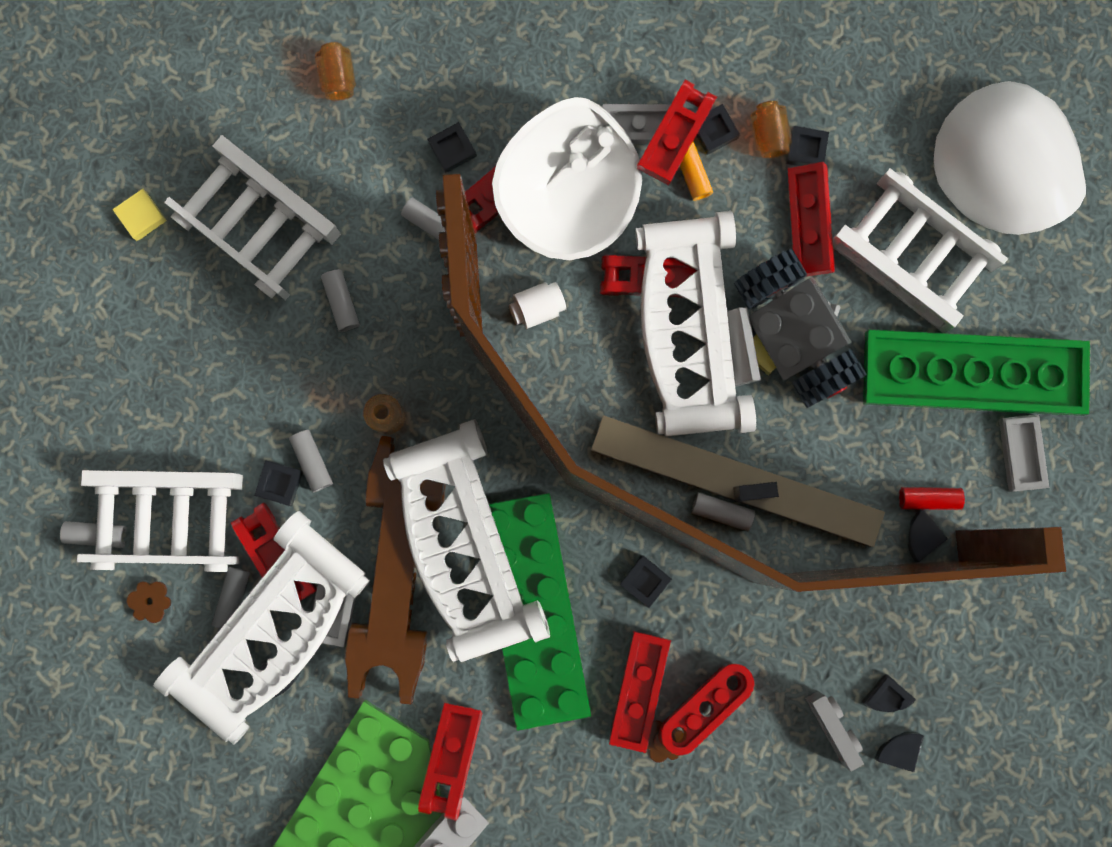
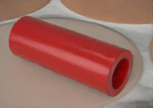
(931, 498)

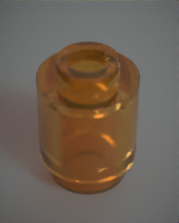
(335, 71)
(771, 129)
(392, 422)

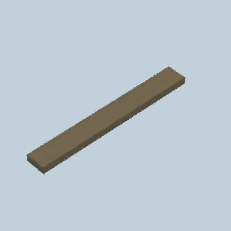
(721, 474)

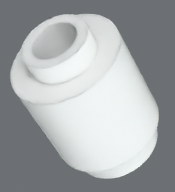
(537, 304)

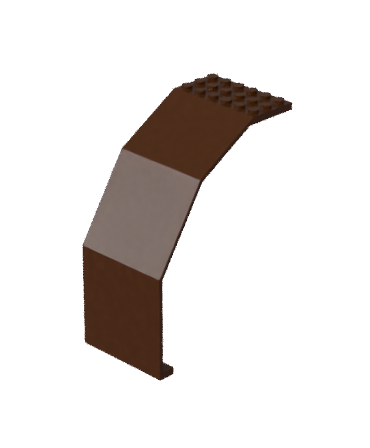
(980, 551)

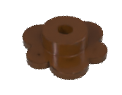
(139, 603)
(657, 751)

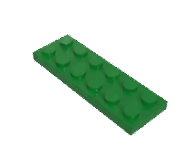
(976, 372)
(545, 674)

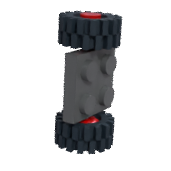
(798, 328)

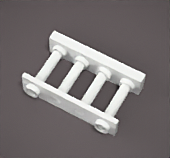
(259, 184)
(912, 287)
(144, 486)

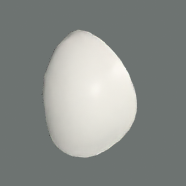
(1010, 160)
(568, 181)

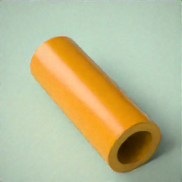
(695, 175)

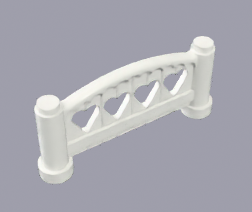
(698, 246)
(451, 462)
(203, 684)

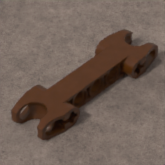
(388, 636)

